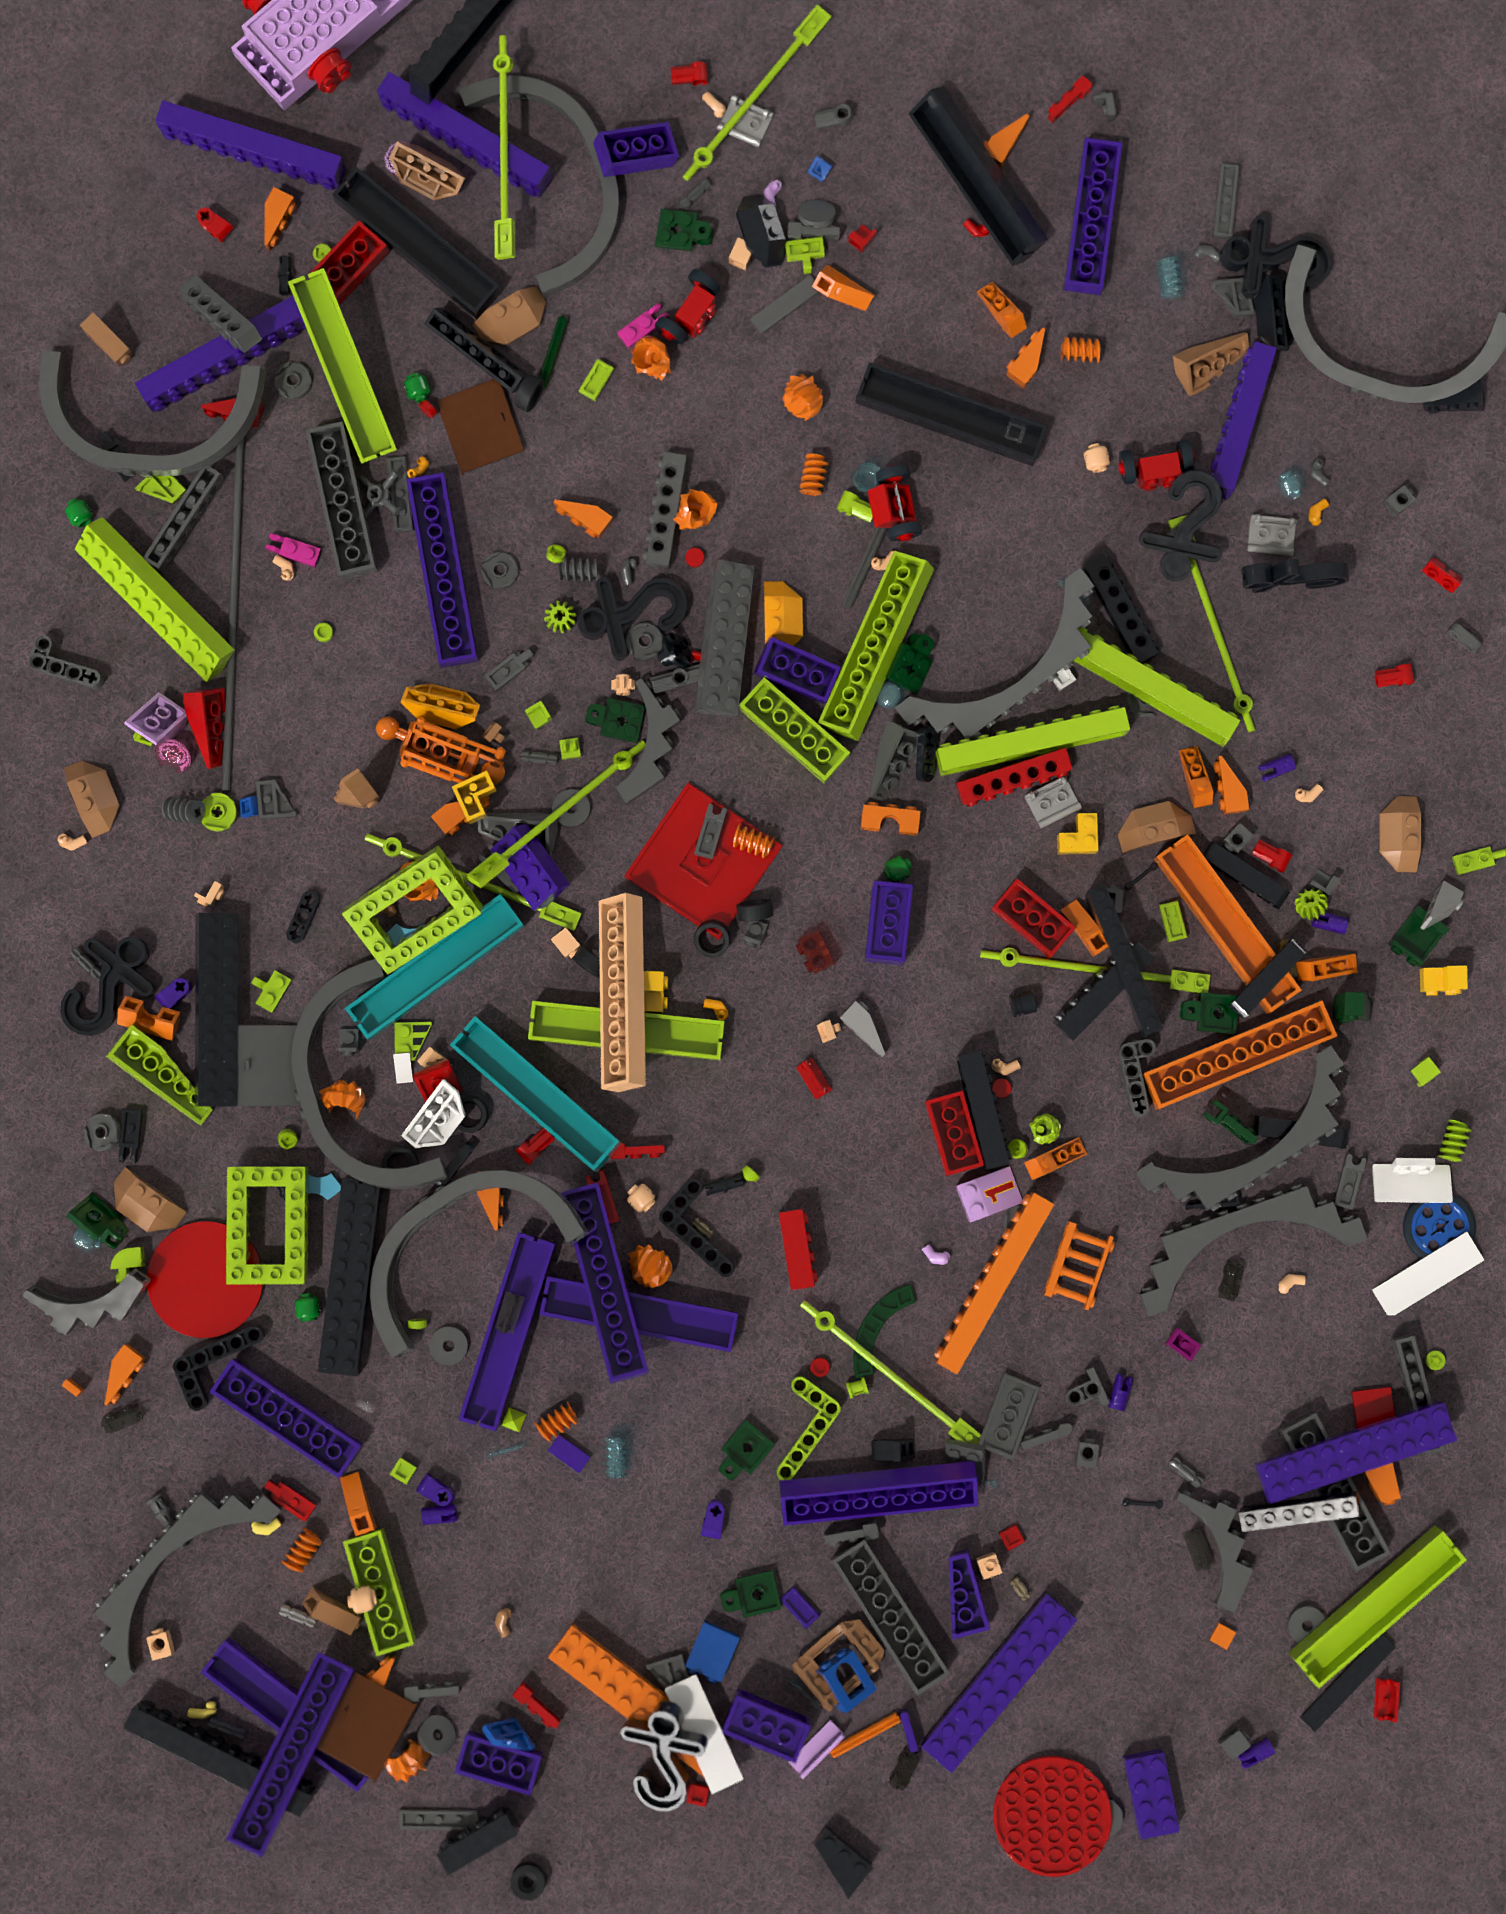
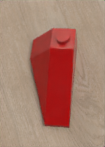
(204, 714)

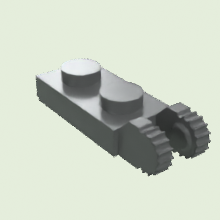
(1047, 1435)

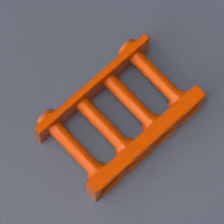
(1059, 1269)

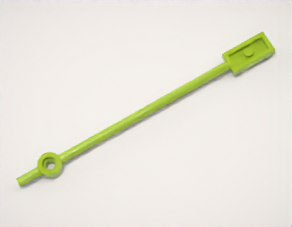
(805, 34)
(505, 227)
(1220, 641)
(1476, 860)
(497, 863)
(553, 912)
(1178, 980)
(958, 1430)

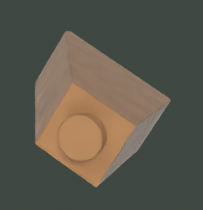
(106, 340)
(331, 1611)

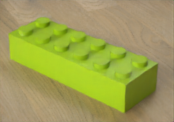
(794, 730)
(374, 1567)

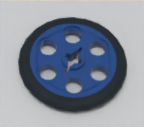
(1414, 1218)

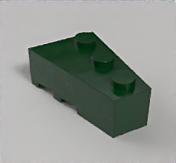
(1352, 1007)

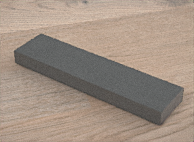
(1226, 200)
(784, 305)
(400, 495)
(436, 1819)

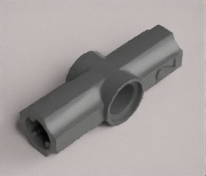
(667, 682)

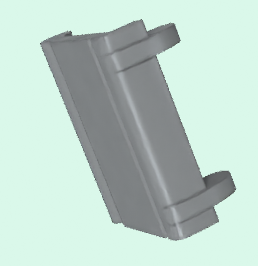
(751, 125)
(1271, 535)
(1052, 802)

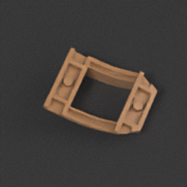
(861, 1640)

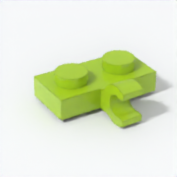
(805, 250)
(272, 991)

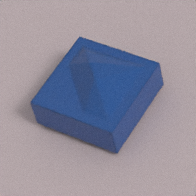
(820, 169)
(248, 807)

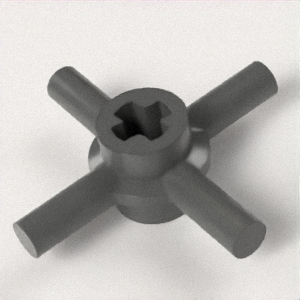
(380, 494)

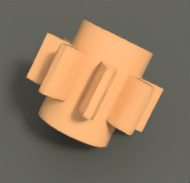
(623, 684)

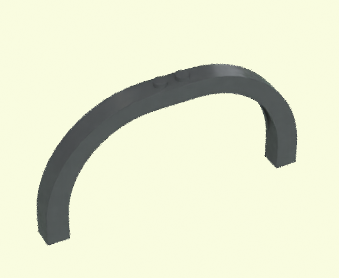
(526, 88)
(1359, 382)
(219, 445)
(311, 1018)
(386, 1261)

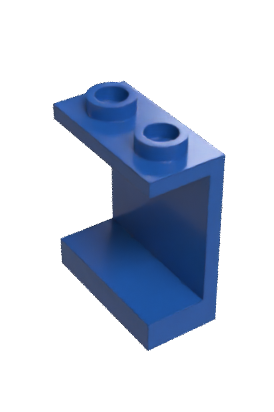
(712, 1652)

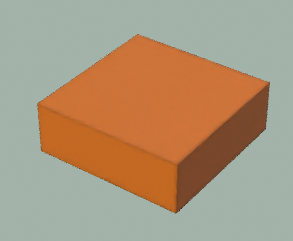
(73, 1387)
(1222, 1635)

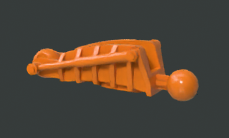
(389, 728)

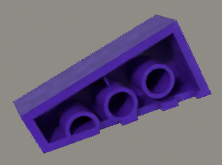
(967, 1602)

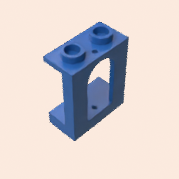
(828, 1671)

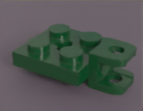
(691, 231)
(911, 655)
(608, 722)
(1203, 1013)
(1231, 1123)
(105, 1223)
(744, 1460)
(743, 1597)

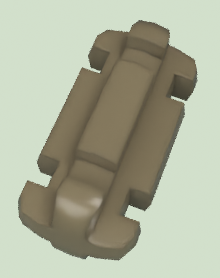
(702, 1228)
(1020, 1588)

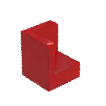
(862, 238)

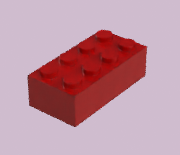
(352, 260)
(1033, 918)
(954, 1133)
(796, 1249)

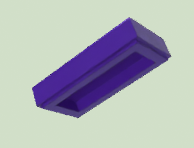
(569, 1453)
(799, 1607)
(908, 1730)

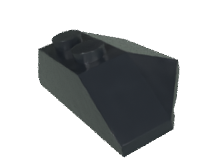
(761, 230)
(1271, 314)

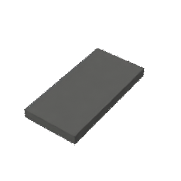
(1008, 1416)

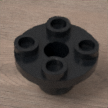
(674, 651)

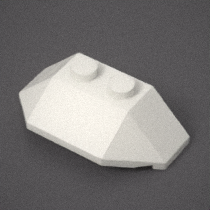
(436, 1118)

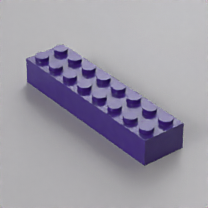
(1092, 216)
(1242, 415)
(286, 1418)

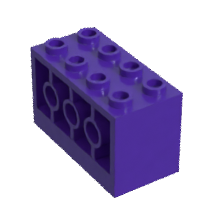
(888, 923)
(766, 1725)

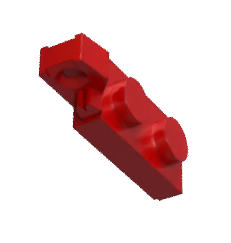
(290, 1499)

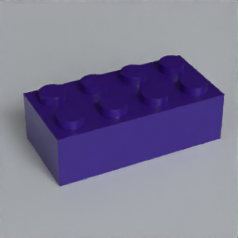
(635, 149)
(797, 670)
(532, 869)
(498, 1764)
(1151, 1794)

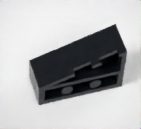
(1467, 400)
(843, 1860)

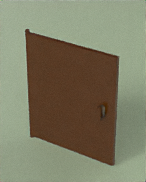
(478, 427)
(367, 1727)

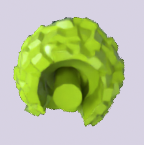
(1045, 1128)

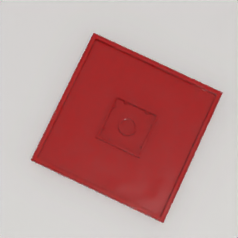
(693, 884)

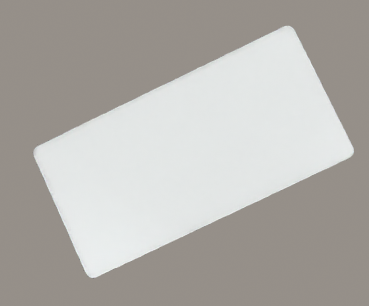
(403, 1068)

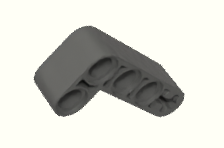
(67, 669)
(1137, 1079)

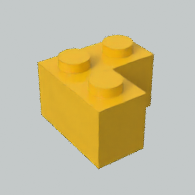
(469, 795)
(1084, 840)
(1446, 979)
(654, 988)

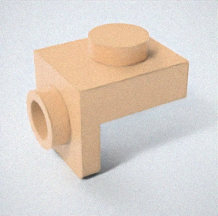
(214, 894)
(431, 1058)

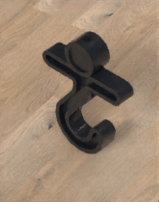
(1257, 259)
(1179, 541)
(1265, 577)
(615, 620)
(115, 969)
(665, 1739)

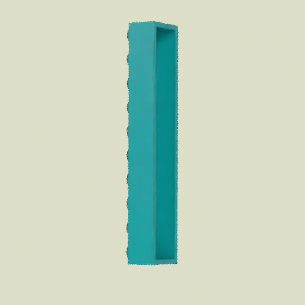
(434, 968)
(536, 1094)

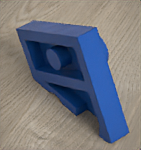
(508, 1734)

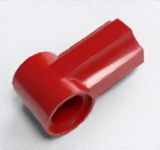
(692, 74)
(1396, 676)
(1273, 856)
(532, 1148)

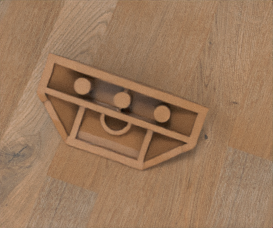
(425, 171)
(511, 317)
(92, 796)
(1154, 826)
(1401, 833)
(145, 1203)

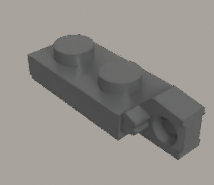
(508, 669)

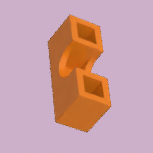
(907, 818)
(162, 1025)

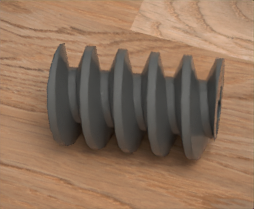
(578, 569)
(183, 810)

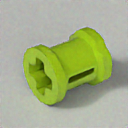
(857, 1387)

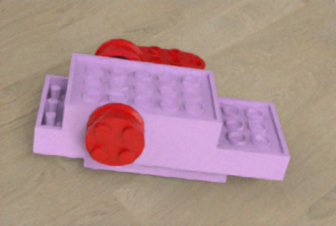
(306, 42)

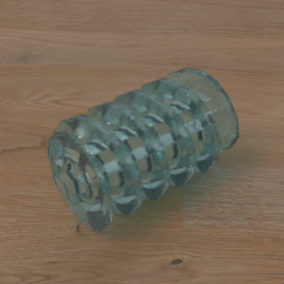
(1168, 277)
(615, 1457)

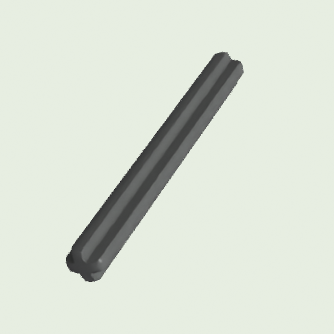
(863, 567)

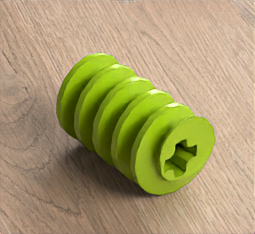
(1454, 1141)

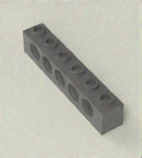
(219, 314)
(668, 462)
(183, 518)
(1412, 1376)

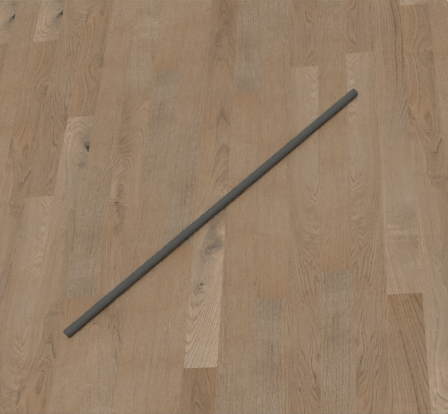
(233, 615)

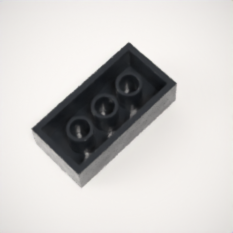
(477, 1841)

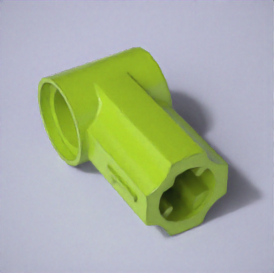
(854, 506)

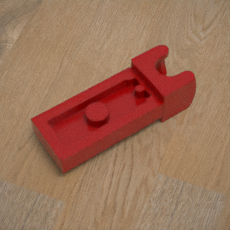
(1080, 90)
(636, 1152)
(606, 1196)
(524, 1694)

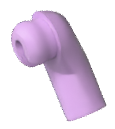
(771, 190)
(934, 1257)

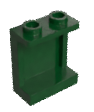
(1415, 942)

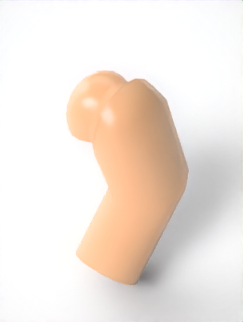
(714, 104)
(881, 563)
(286, 567)
(1308, 796)
(70, 843)
(1004, 1068)
(1289, 1280)

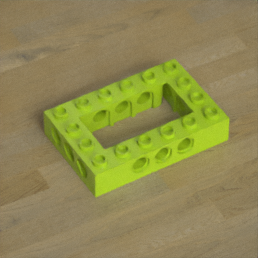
(432, 865)
(296, 1224)

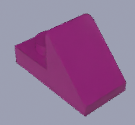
(1183, 1344)

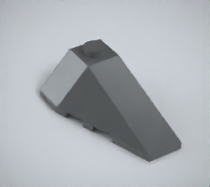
(895, 752)
(499, 824)

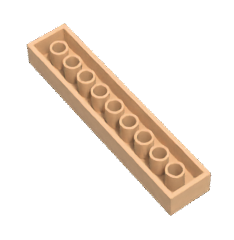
(622, 993)

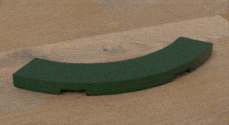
(874, 1322)

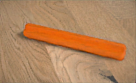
(865, 1734)

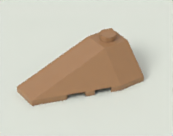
(1201, 363)
(356, 791)

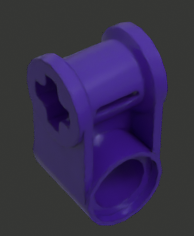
(172, 995)
(433, 1489)
(713, 1523)

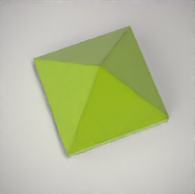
(514, 1419)

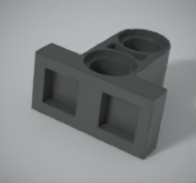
(1081, 1388)

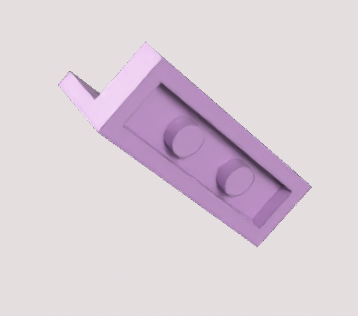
(817, 1748)

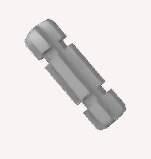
(297, 1615)

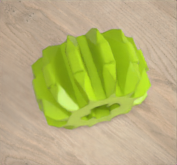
(566, 620)
(1311, 904)

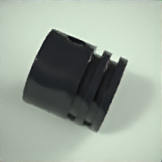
(1023, 1003)

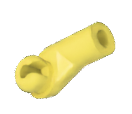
(264, 1529)
(203, 1713)

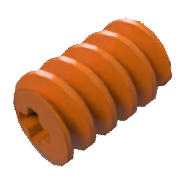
(1080, 349)
(812, 475)
(752, 841)
(557, 1422)
(302, 1551)

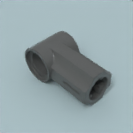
(830, 117)

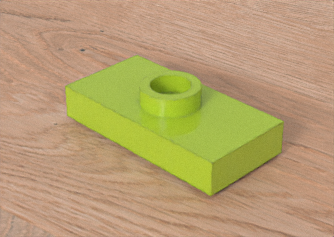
(596, 380)
(1173, 921)

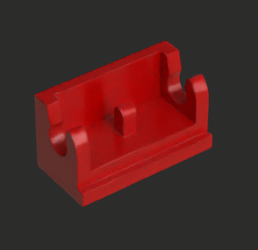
(1386, 1699)

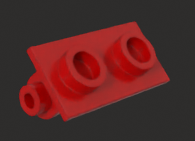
(1448, 580)
(813, 1078)

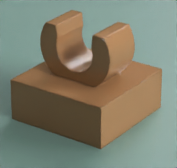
(492, 732)

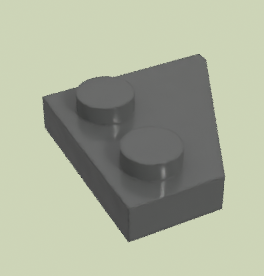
(1231, 295)
(272, 802)
(965, 1452)
(669, 1670)

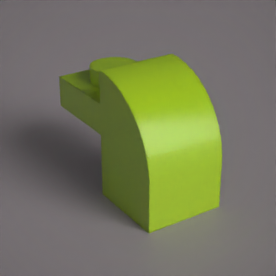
(127, 1259)

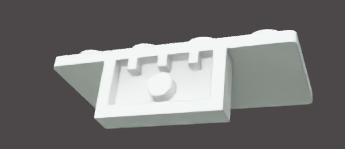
(1412, 1181)

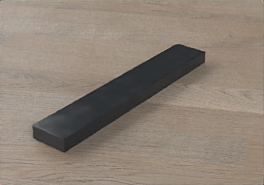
(1347, 1682)

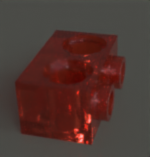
(819, 951)

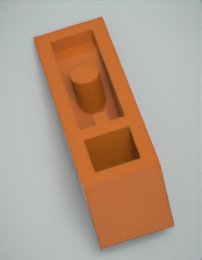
(1003, 141)
(1326, 967)

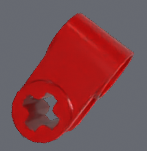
(216, 225)

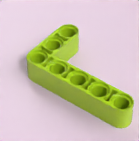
(810, 1429)

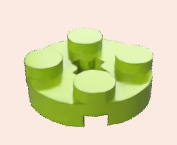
(228, 816)

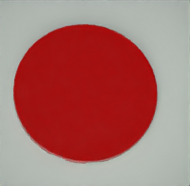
(191, 1285)
(1052, 1815)

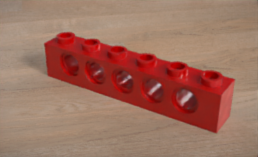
(1058, 757)

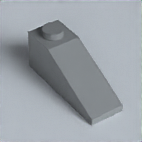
(1443, 903)
(862, 1025)

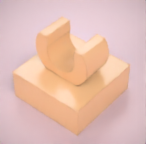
(827, 1030)

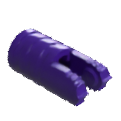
(1280, 765)
(1334, 923)
(1120, 1397)
(439, 1514)
(1256, 1753)

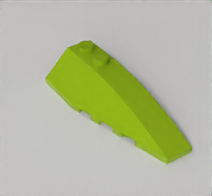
(155, 1070)

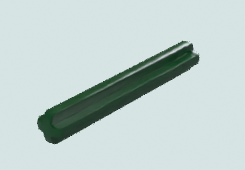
(553, 349)

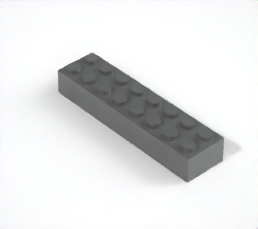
(342, 500)
(724, 639)
(1355, 1535)
(890, 1616)

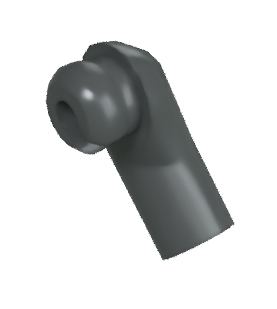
(1207, 250)
(1316, 472)
(626, 570)

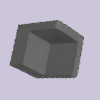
(1323, 882)

